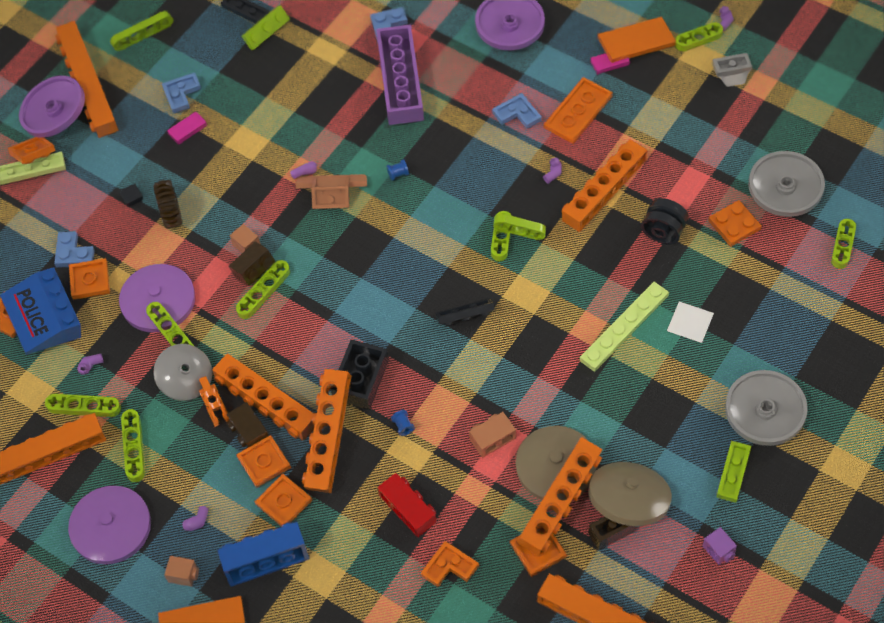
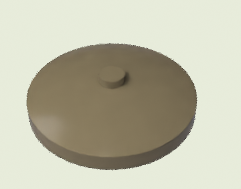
(543, 456)
(630, 494)

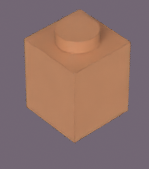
(243, 238)
(181, 571)

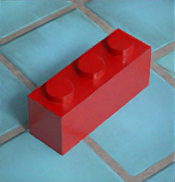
(407, 504)

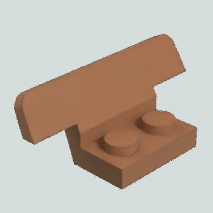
(331, 190)

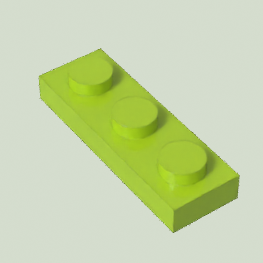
(265, 27)
(733, 471)

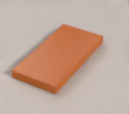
(636, 39)
(578, 110)
(220, 611)

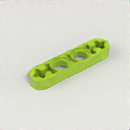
(120, 42)
(266, 291)
(170, 333)
(82, 408)
(129, 446)

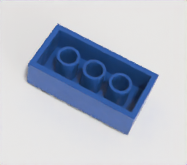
(263, 554)

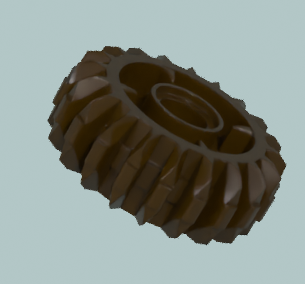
(168, 204)

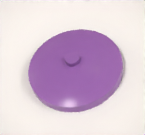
(509, 23)
(51, 106)
(156, 284)
(109, 525)

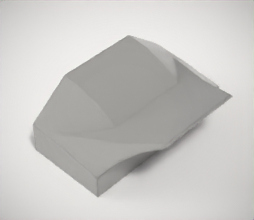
(732, 69)

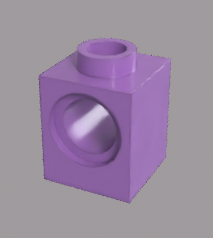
(720, 546)

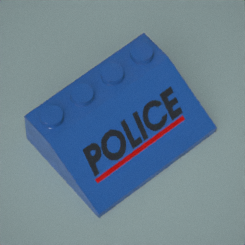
(41, 312)

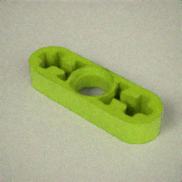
(704, 31)
(519, 226)
(503, 242)
(839, 249)

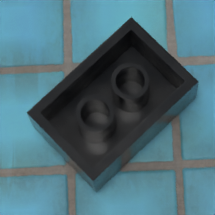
(366, 366)

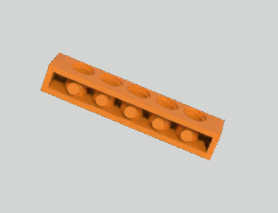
(579, 218)
(230, 367)
(324, 481)
(530, 537)

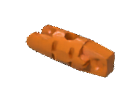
(208, 392)

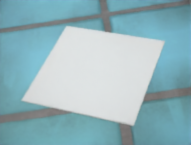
(690, 322)

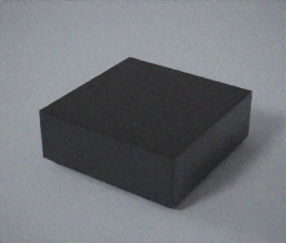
(131, 195)

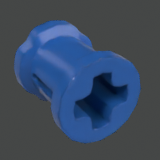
(397, 170)
(401, 420)

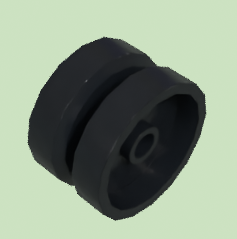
(664, 221)

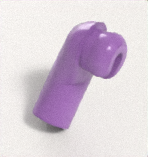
(726, 17)
(305, 169)
(555, 170)
(88, 362)
(197, 521)

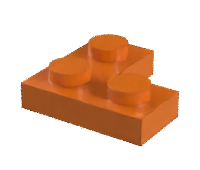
(446, 560)

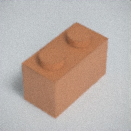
(492, 434)

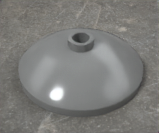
(173, 380)

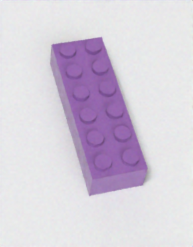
(400, 75)

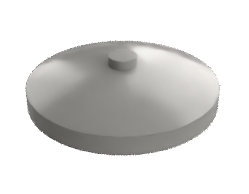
(786, 183)
(766, 407)

